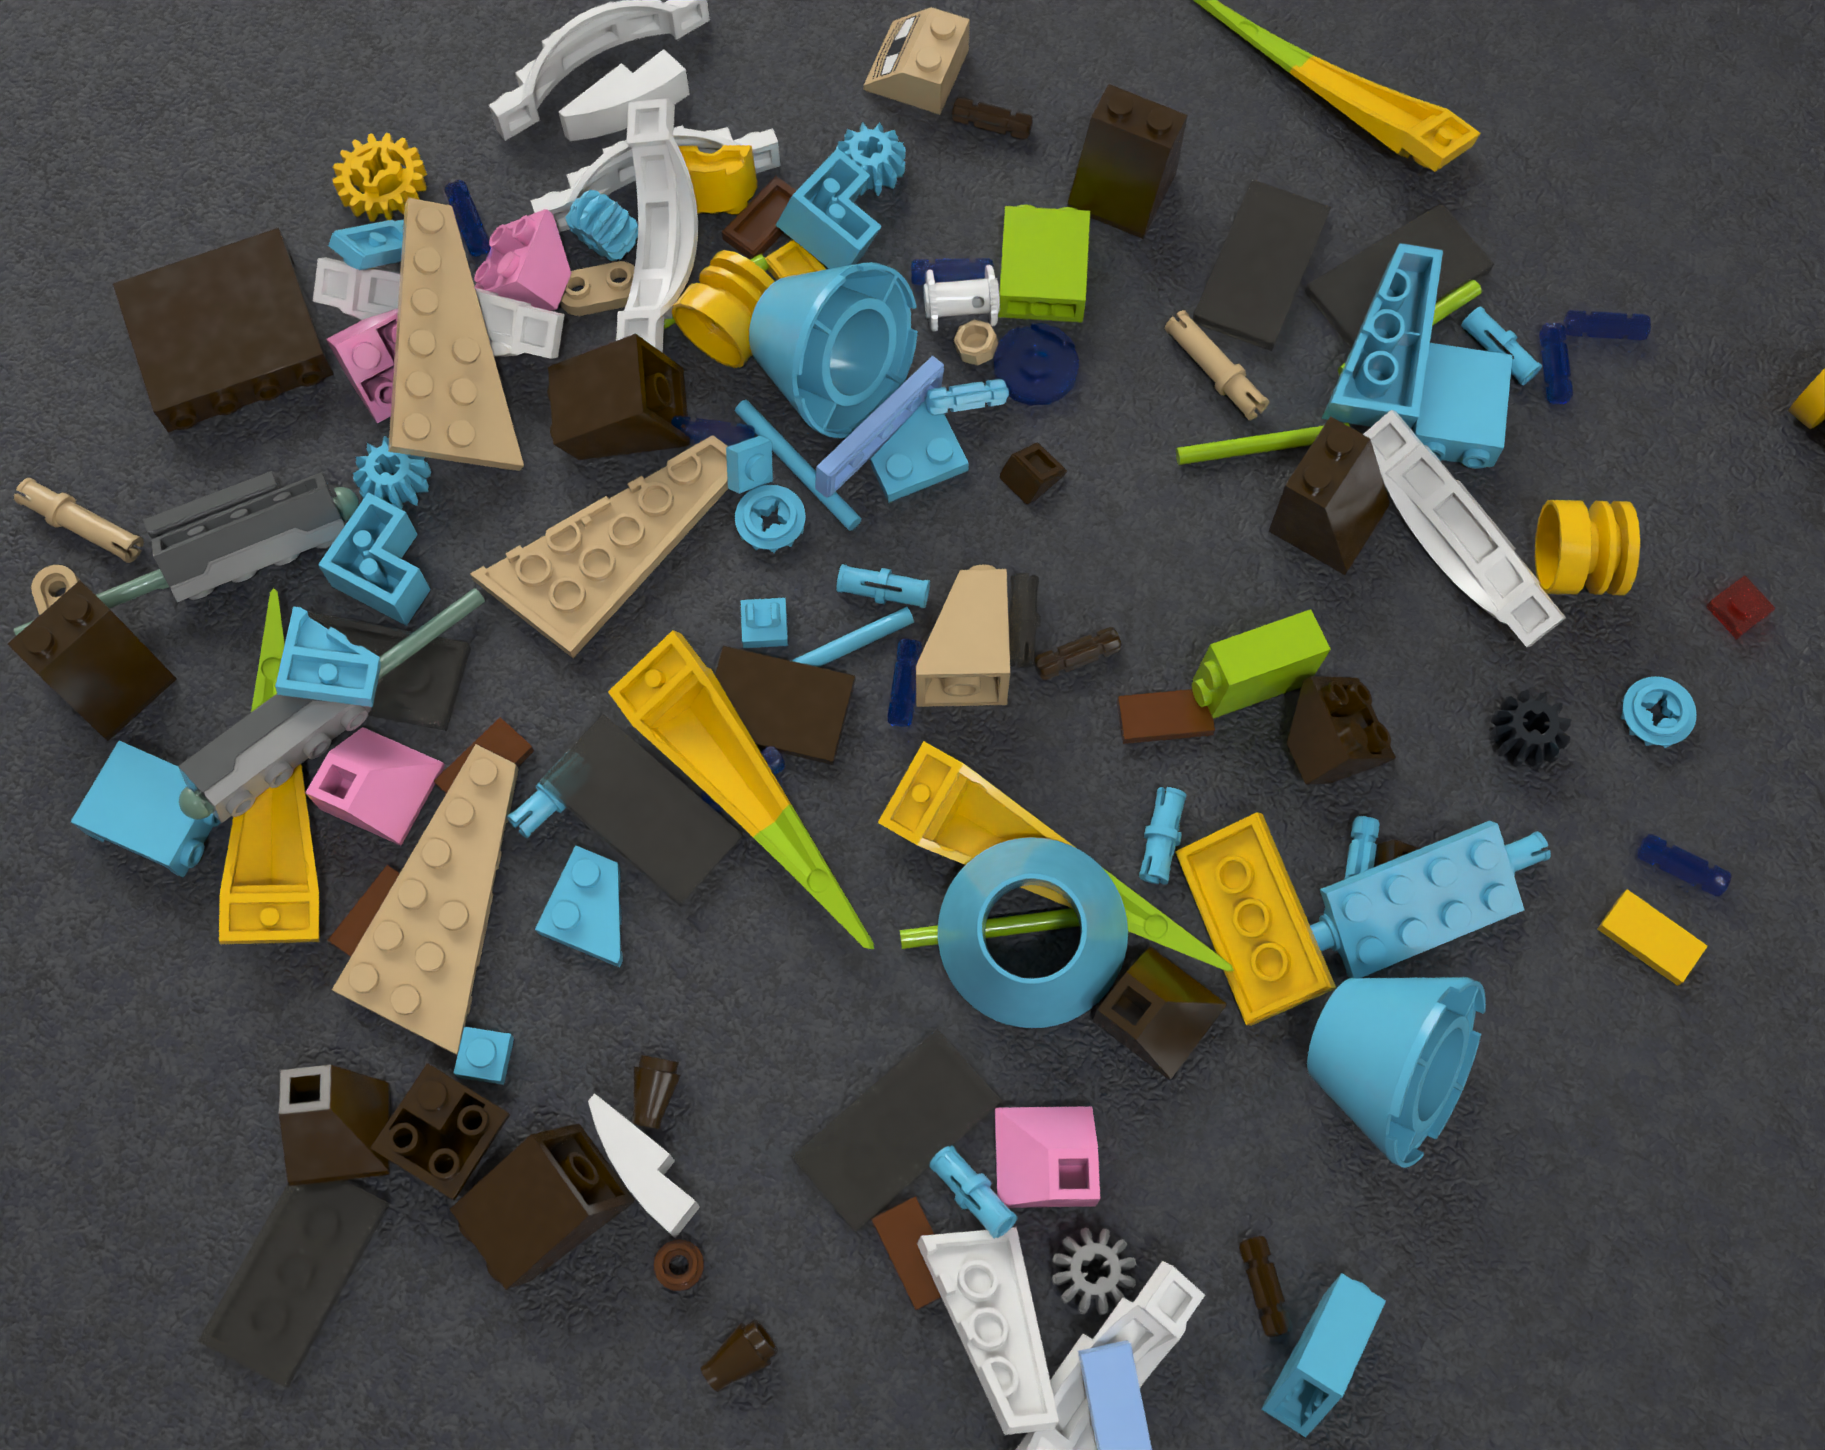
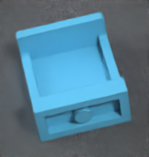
(1464, 404)
(139, 810)

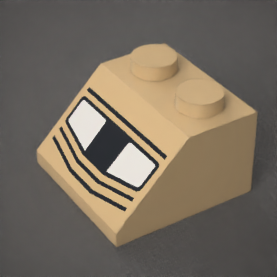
(920, 59)

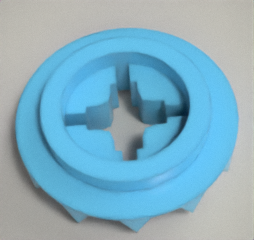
(763, 501)
(1676, 705)

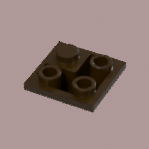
(1336, 731)
(1159, 1012)
(331, 1123)
(440, 1131)

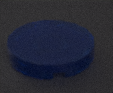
(1036, 364)

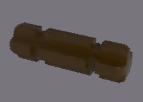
(992, 118)
(1078, 653)
(1265, 1286)

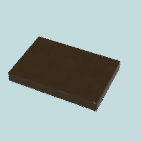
(787, 702)

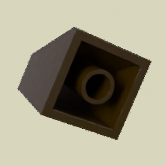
(1127, 160)
(617, 401)
(1333, 498)
(92, 660)
(540, 1204)

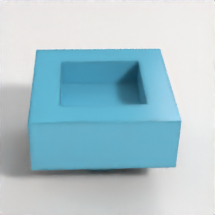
(749, 464)
(483, 1055)

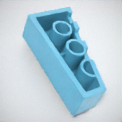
(1393, 343)

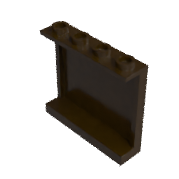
(221, 330)

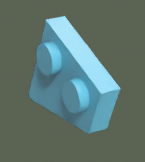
(918, 455)
(325, 665)
(586, 907)

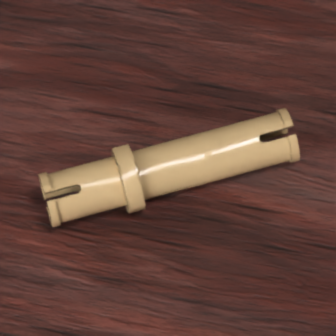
(1228, 378)
(63, 511)

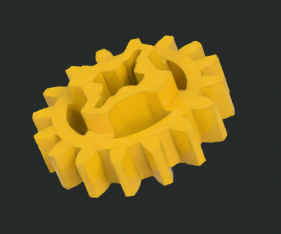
(379, 176)

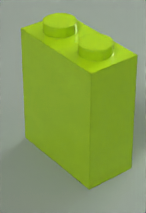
(1044, 263)
(1260, 664)

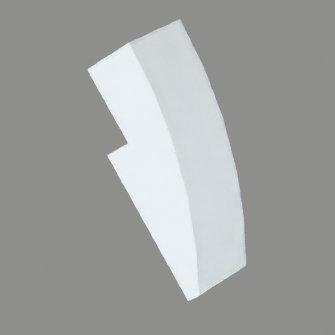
(605, 104)
(642, 1168)

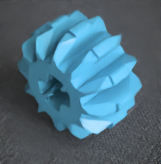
(877, 154)
(602, 225)
(376, 478)

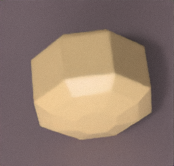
(976, 342)

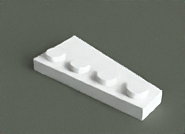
(996, 1320)

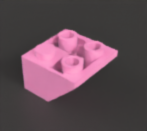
(526, 262)
(368, 358)
(375, 784)
(1047, 1157)

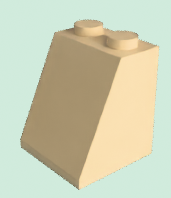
(969, 645)

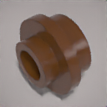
(663, 1262)

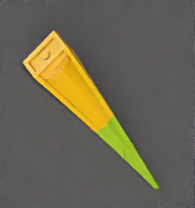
(1395, 119)
(694, 724)
(962, 814)
(270, 865)

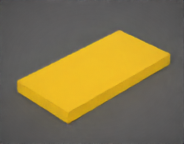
(1255, 919)

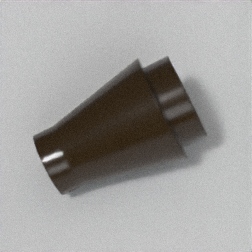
(653, 1089)
(740, 1355)

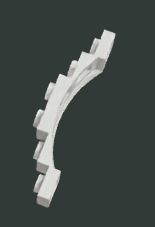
(583, 39)
(617, 168)
(664, 222)
(510, 324)
(1460, 532)
(1150, 1325)

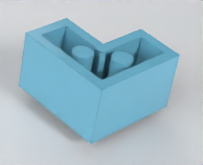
(824, 214)
(369, 563)

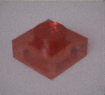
(1740, 607)

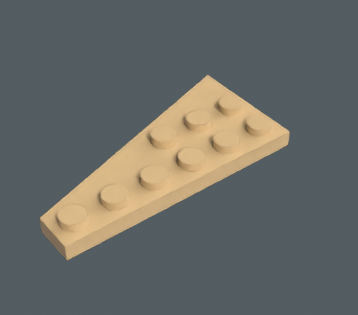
(444, 368)
(602, 554)
(432, 926)

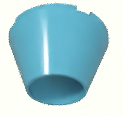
(836, 342)
(1038, 1000)
(1397, 1056)

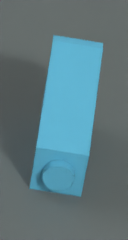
(1325, 1356)

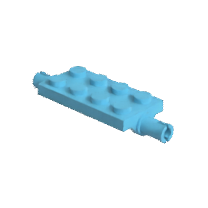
(1425, 898)

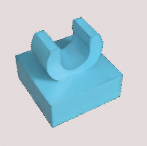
(764, 623)

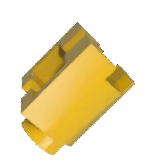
(721, 179)

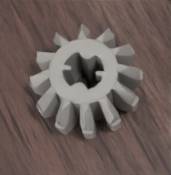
(1083, 1256)

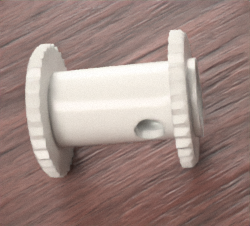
(961, 298)

